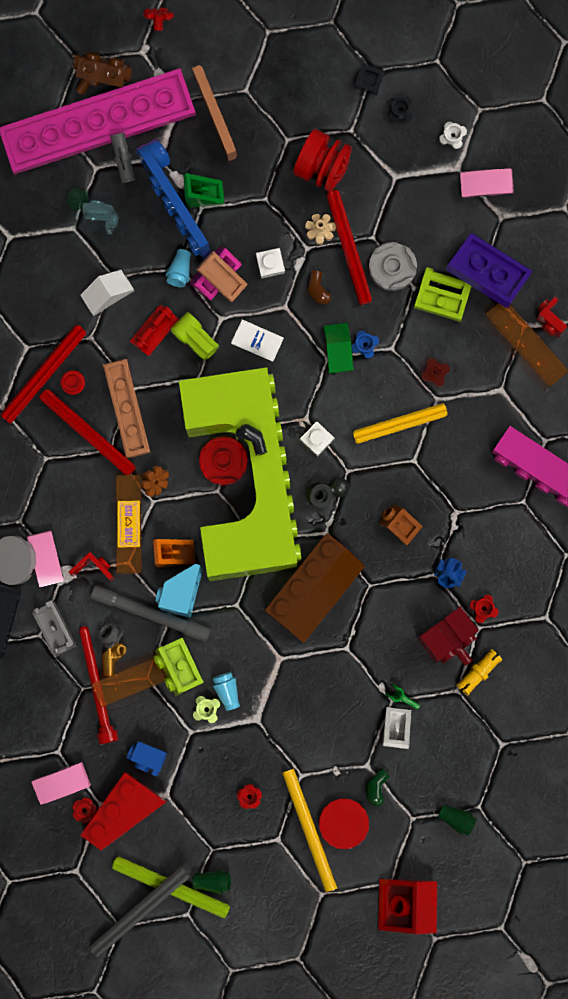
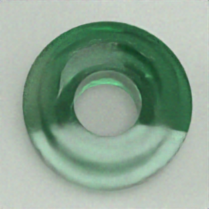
(76, 198)

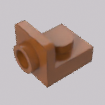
(400, 523)

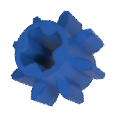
(450, 573)

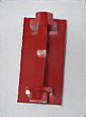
(154, 330)

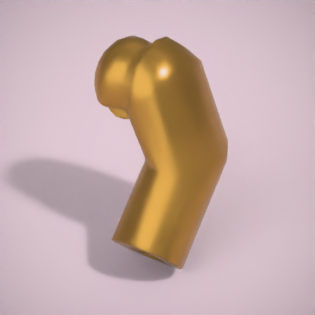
(110, 657)

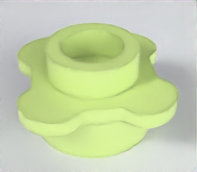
(211, 714)

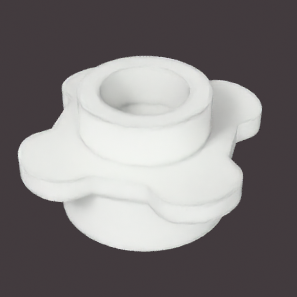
(459, 132)

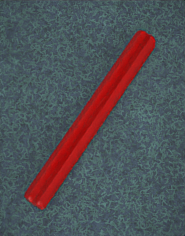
(349, 247)
(43, 374)
(87, 432)

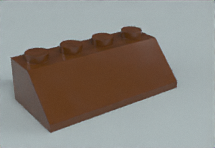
(315, 588)

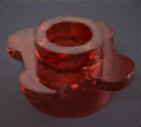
(437, 379)

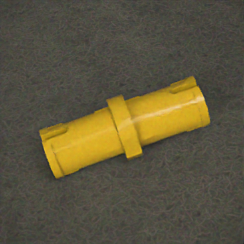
(479, 672)

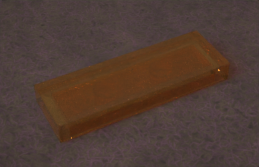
(128, 683)

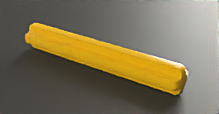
(400, 423)

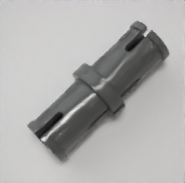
(122, 157)

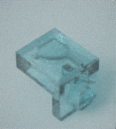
(99, 211)

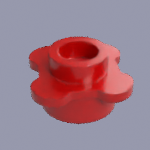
(490, 611)

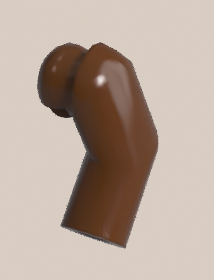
(315, 289)

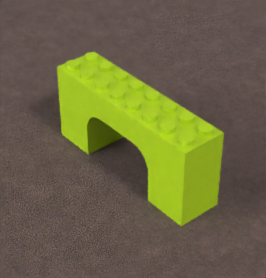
(265, 537)

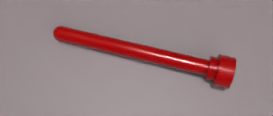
(106, 732)

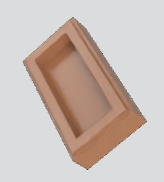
(221, 276)

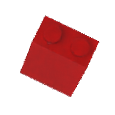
(408, 906)

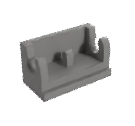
(54, 628)

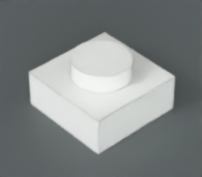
(270, 263)
(317, 439)

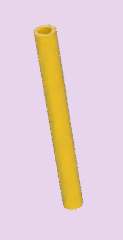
(309, 830)

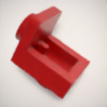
(551, 323)

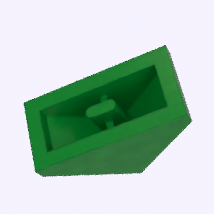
(202, 191)
(338, 348)

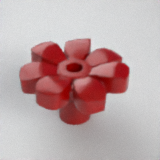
(158, 17)

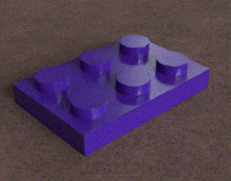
(489, 270)

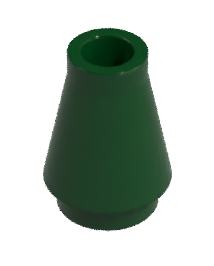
(458, 819)
(213, 881)

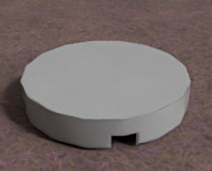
(392, 266)
(16, 560)

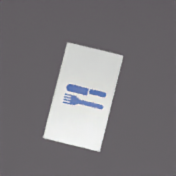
(257, 340)

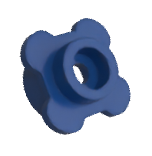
(363, 337)

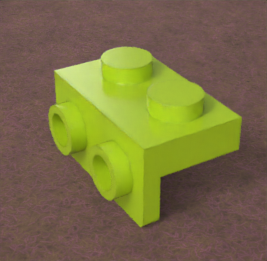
(178, 667)

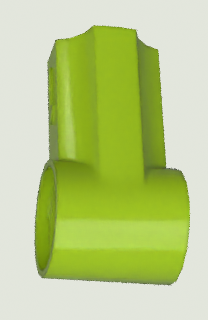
(190, 332)

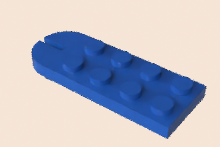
(154, 159)

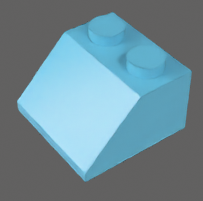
(180, 592)

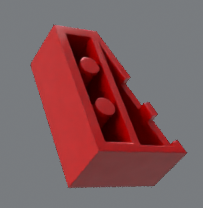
(121, 811)

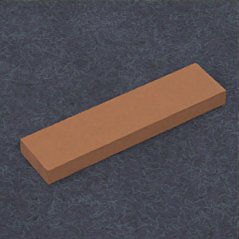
(214, 113)
(126, 408)

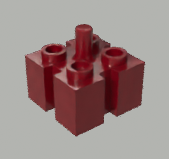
(450, 638)

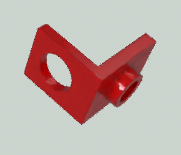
(100, 563)

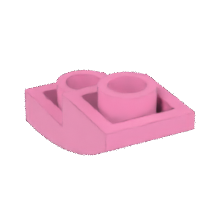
(486, 183)
(47, 562)
(61, 783)

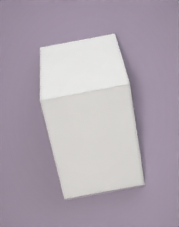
(106, 291)
(397, 728)

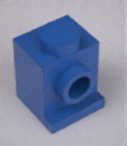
(147, 757)

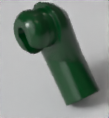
(373, 788)

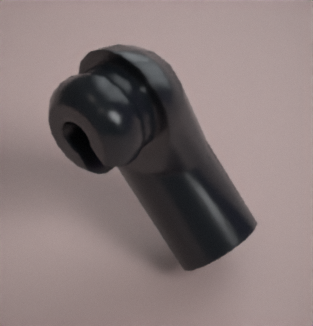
(253, 435)

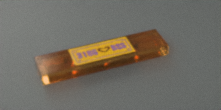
(129, 524)

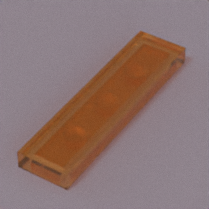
(527, 344)

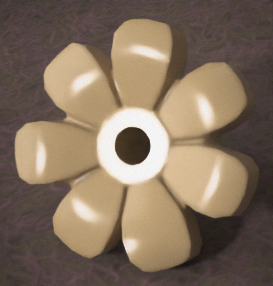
(320, 228)

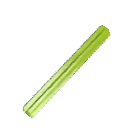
(182, 892)

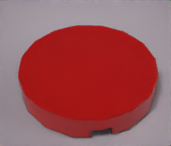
(223, 460)
(344, 823)

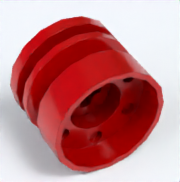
(322, 160)

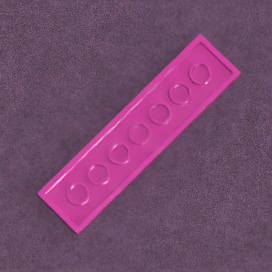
(93, 121)

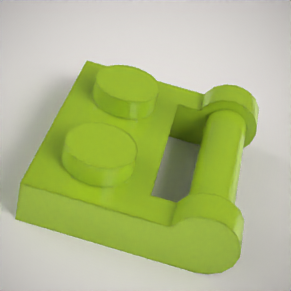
(441, 301)

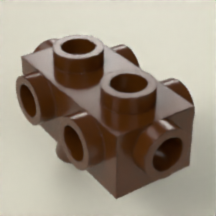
(100, 70)

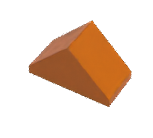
(173, 552)

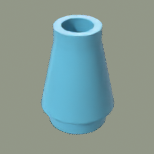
(179, 269)
(226, 689)

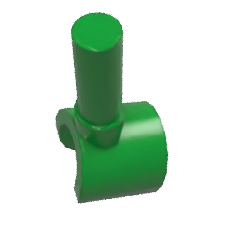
(400, 696)

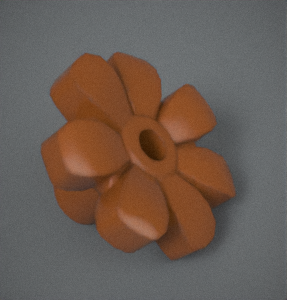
(154, 480)

